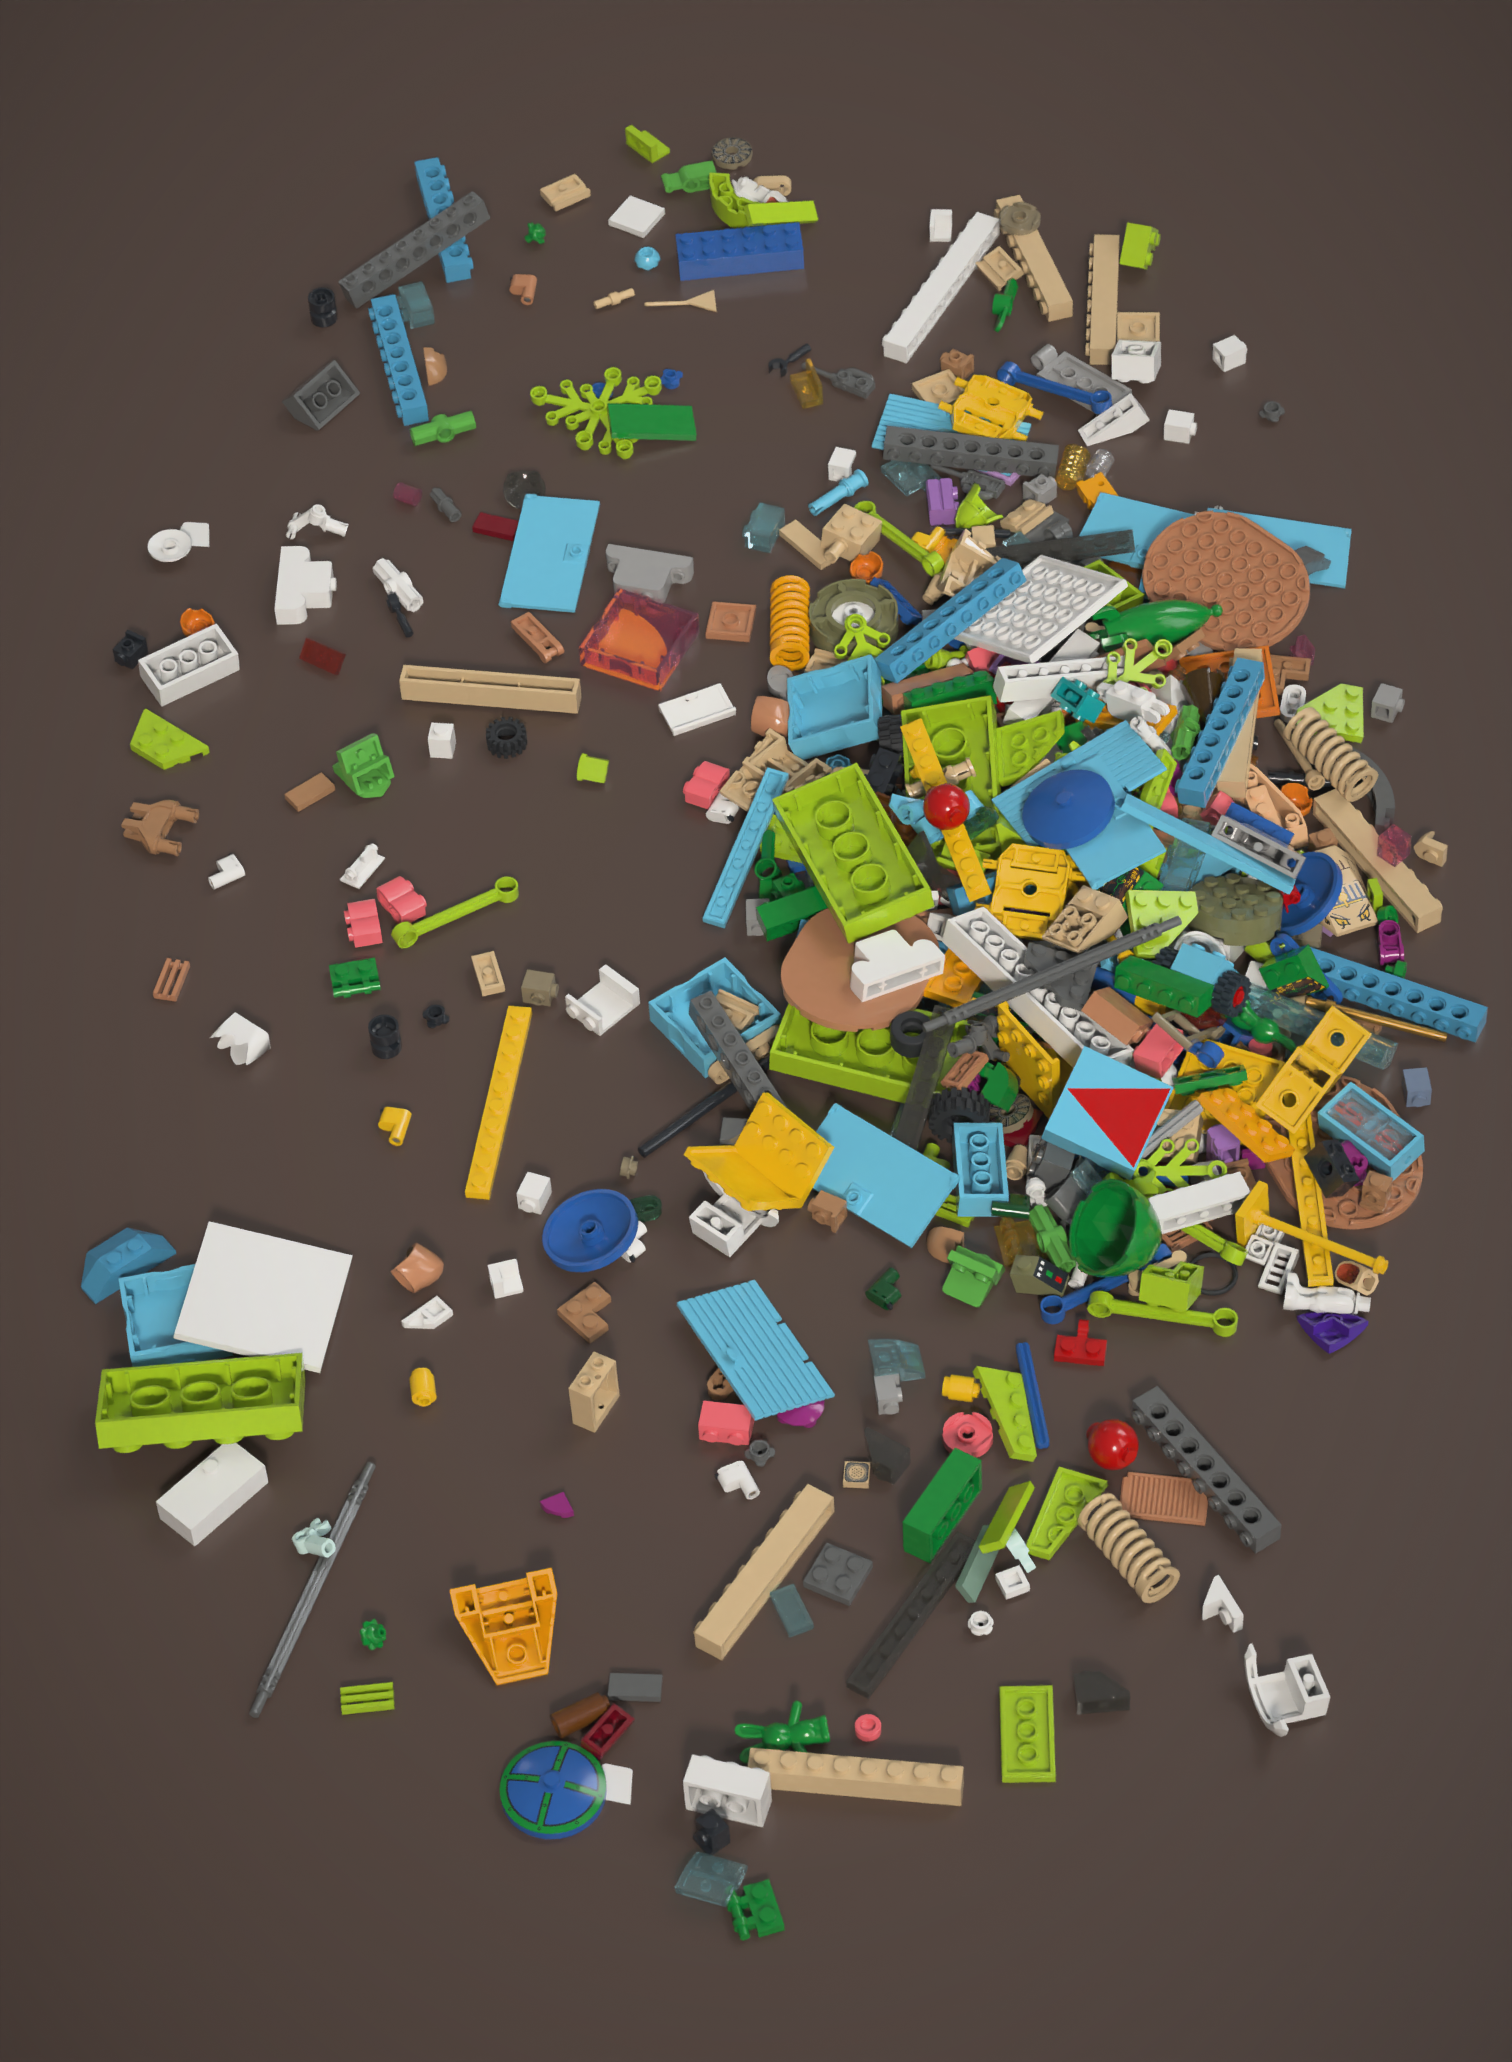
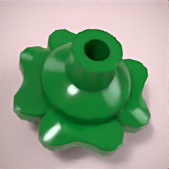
(536, 233)
(372, 1634)

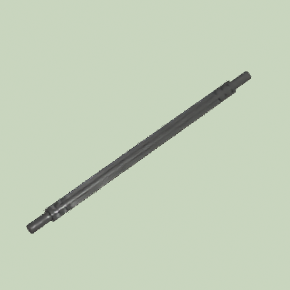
(1051, 974)
(311, 1592)

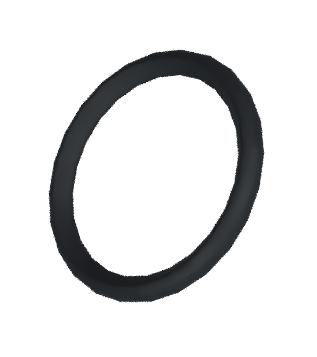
(1231, 1284)

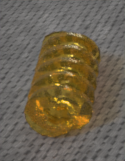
(1072, 466)

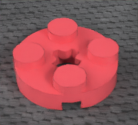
(976, 1424)

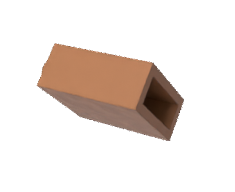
(1117, 1016)

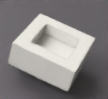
(1012, 1582)

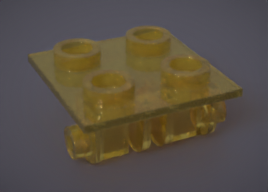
(1017, 1239)

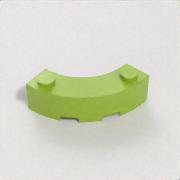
(726, 203)

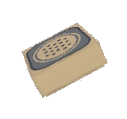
(856, 1474)

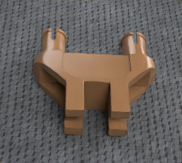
(153, 822)

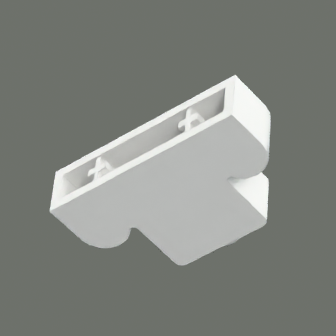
(302, 585)
(890, 963)

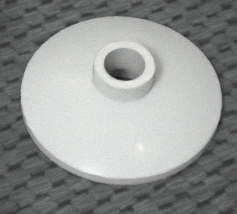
(169, 545)

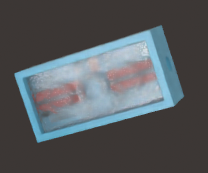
(1372, 1129)

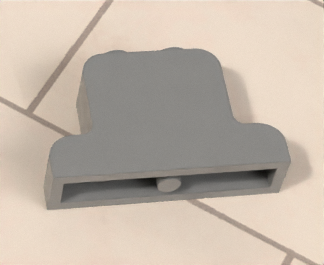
(647, 571)
(1259, 845)

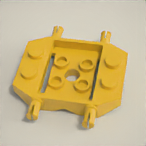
(979, 393)
(1026, 866)

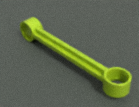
(931, 562)
(414, 930)
(1228, 1250)
(1103, 1304)

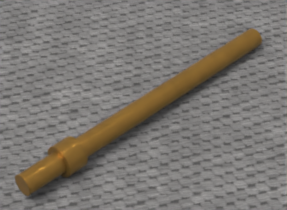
(1377, 1019)

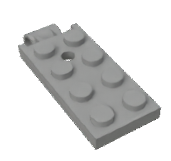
(1082, 375)

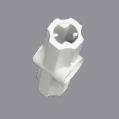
(398, 583)

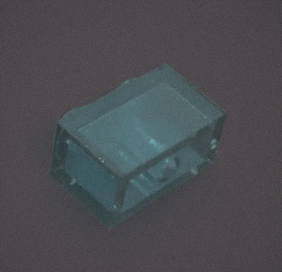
(415, 305)
(764, 527)

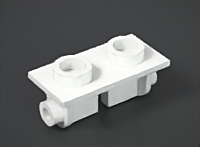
(746, 188)
(363, 867)

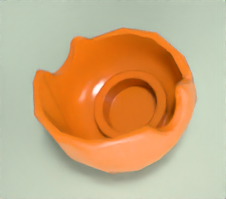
(866, 567)
(195, 621)
(1298, 796)

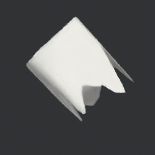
(245, 1039)

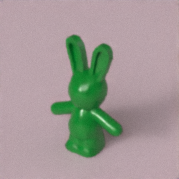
(1262, 1029)
(782, 1736)

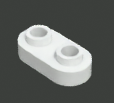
(1293, 698)

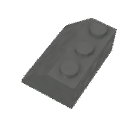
(321, 396)

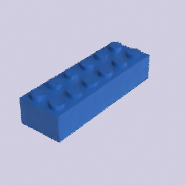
(739, 251)

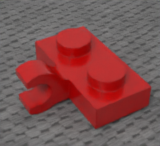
(1080, 1348)

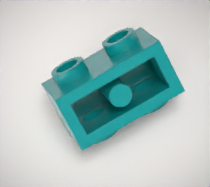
(1078, 700)

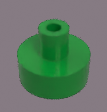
(1387, 913)
(1399, 969)

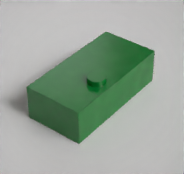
(942, 1505)

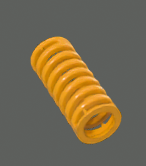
(790, 606)

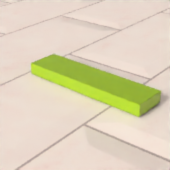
(780, 213)
(1006, 1517)

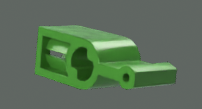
(689, 178)

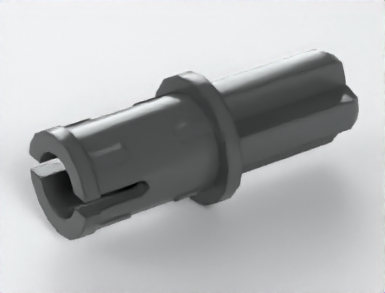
(445, 504)

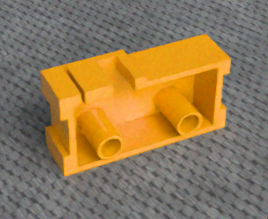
(1091, 488)

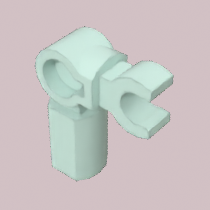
(310, 1539)
(1020, 1551)

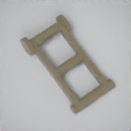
(1196, 1035)

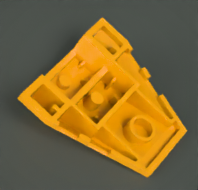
(510, 1624)

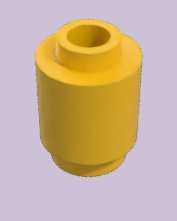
(422, 1387)
(960, 1388)

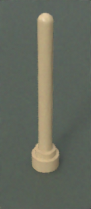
(1313, 778)

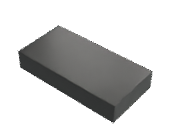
(635, 1687)

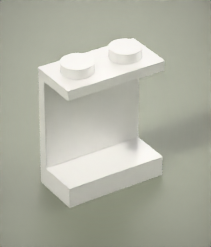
(605, 1002)

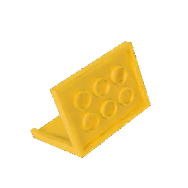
(1040, 1069)
(770, 1162)

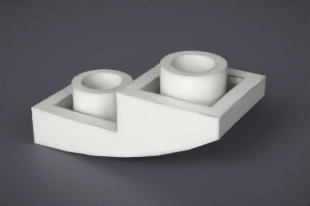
(1262, 1243)

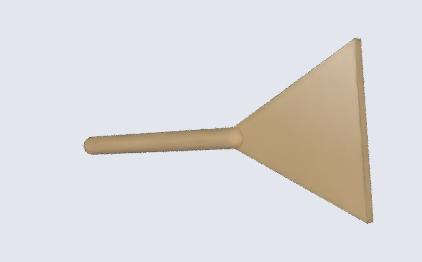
(704, 301)

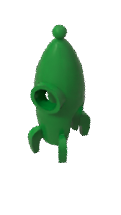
(1152, 621)

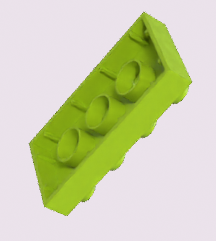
(960, 732)
(853, 853)
(848, 1059)
(201, 1402)

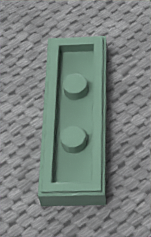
(975, 1570)

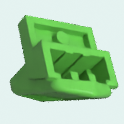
(364, 767)
(971, 1276)

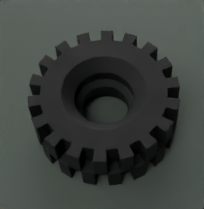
(891, 734)
(956, 1107)

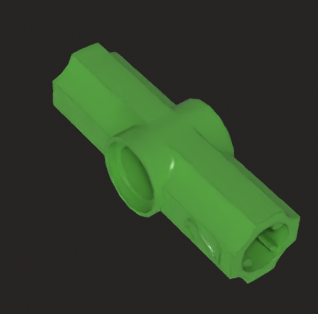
(442, 428)
(1185, 732)
(1051, 1238)

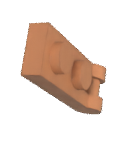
(537, 637)

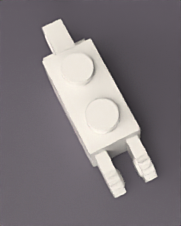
(1129, 701)

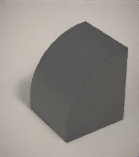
(731, 1130)

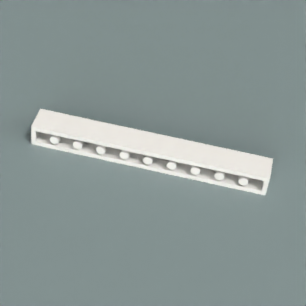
(941, 287)

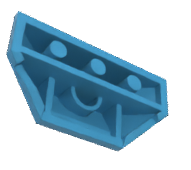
(122, 1256)

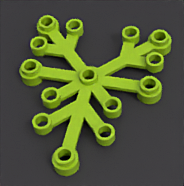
(596, 408)

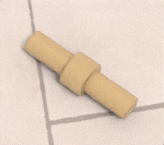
(614, 298)

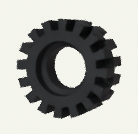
(506, 728)

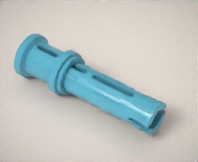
(845, 488)

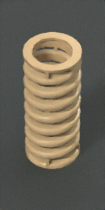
(1306, 729)
(1114, 1548)

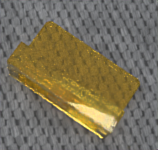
(808, 386)

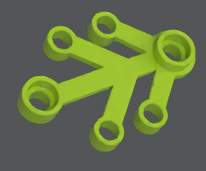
(863, 648)
(1131, 671)
(1174, 1170)

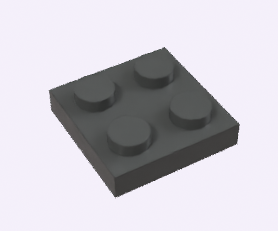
(838, 1574)

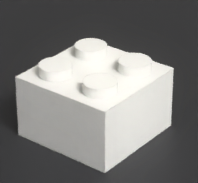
(1136, 360)

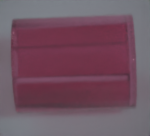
(407, 494)

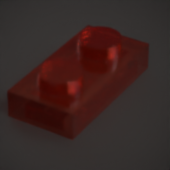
(1206, 1020)

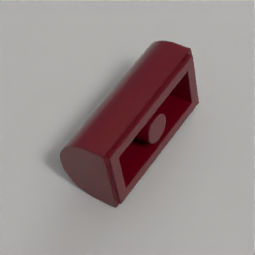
(607, 1731)

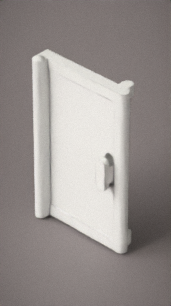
(700, 710)

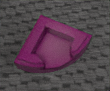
(557, 1505)

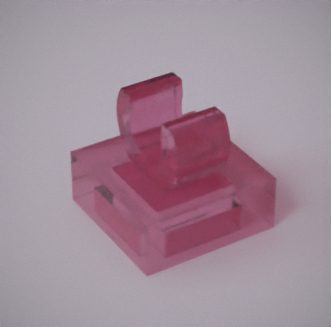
(1303, 648)

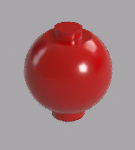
(946, 806)
(1112, 1444)

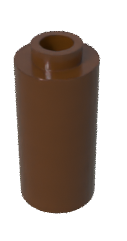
(579, 1714)

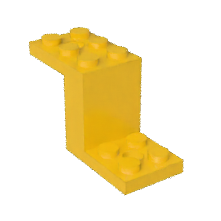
(1313, 1069)

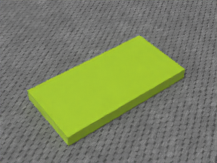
(1027, 1734)

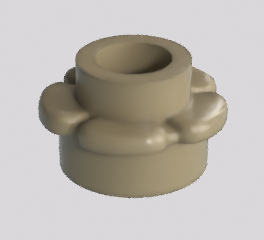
(628, 1167)

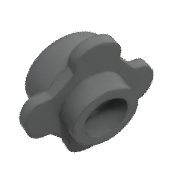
(1272, 411)
(759, 1446)

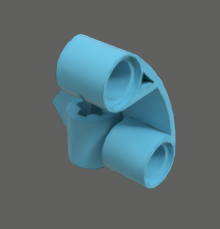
(911, 813)

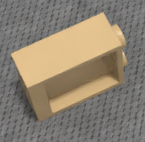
(594, 1387)

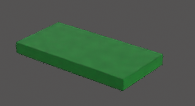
(651, 422)

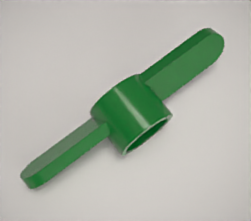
(1003, 303)
(767, 861)

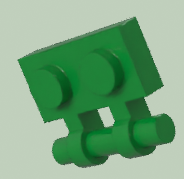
(354, 977)
(763, 1909)

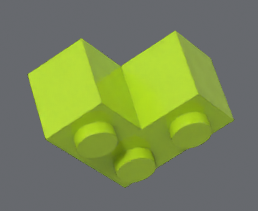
(1138, 244)
(1171, 1287)

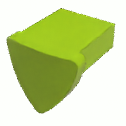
(592, 769)
(1375, 894)

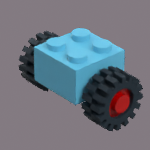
(1229, 988)

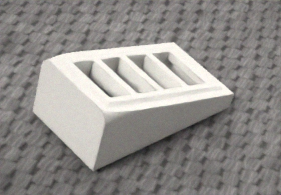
(1285, 1252)

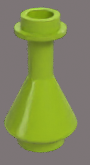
(941, 658)

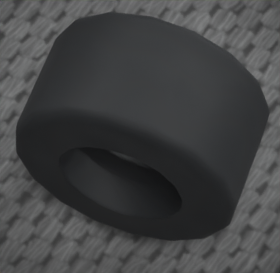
(908, 1022)

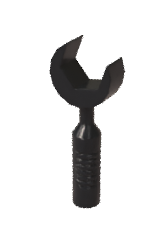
(782, 364)
(394, 606)

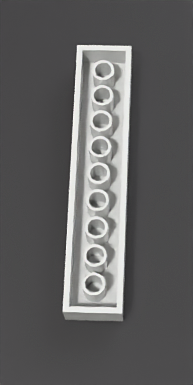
(998, 961)

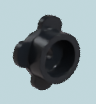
(435, 1016)

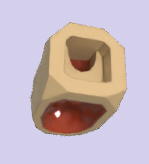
(1356, 1277)

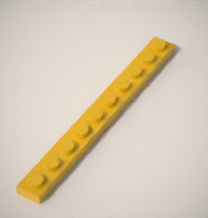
(956, 839)
(498, 1103)
(1309, 1202)

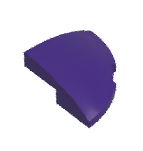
(1332, 1330)

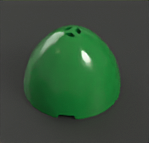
(1114, 1230)

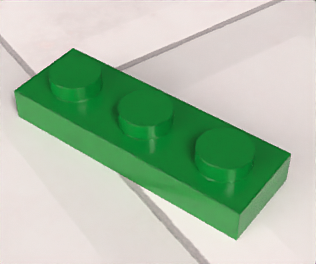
(1210, 1080)

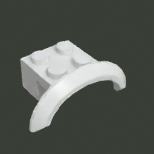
(727, 1223)
(1287, 1695)

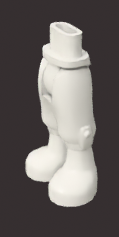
(1323, 1298)

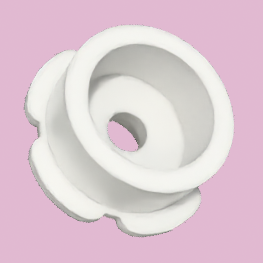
(980, 1617)

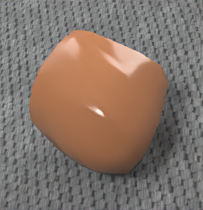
(771, 714)
(418, 1268)

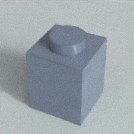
(1416, 1087)

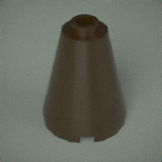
(1201, 689)

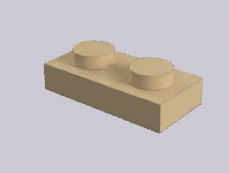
(488, 973)

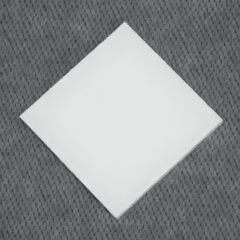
(1042, 609)
(263, 1295)

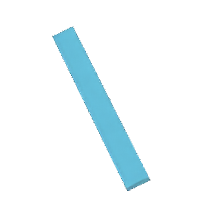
(1206, 843)
(745, 848)

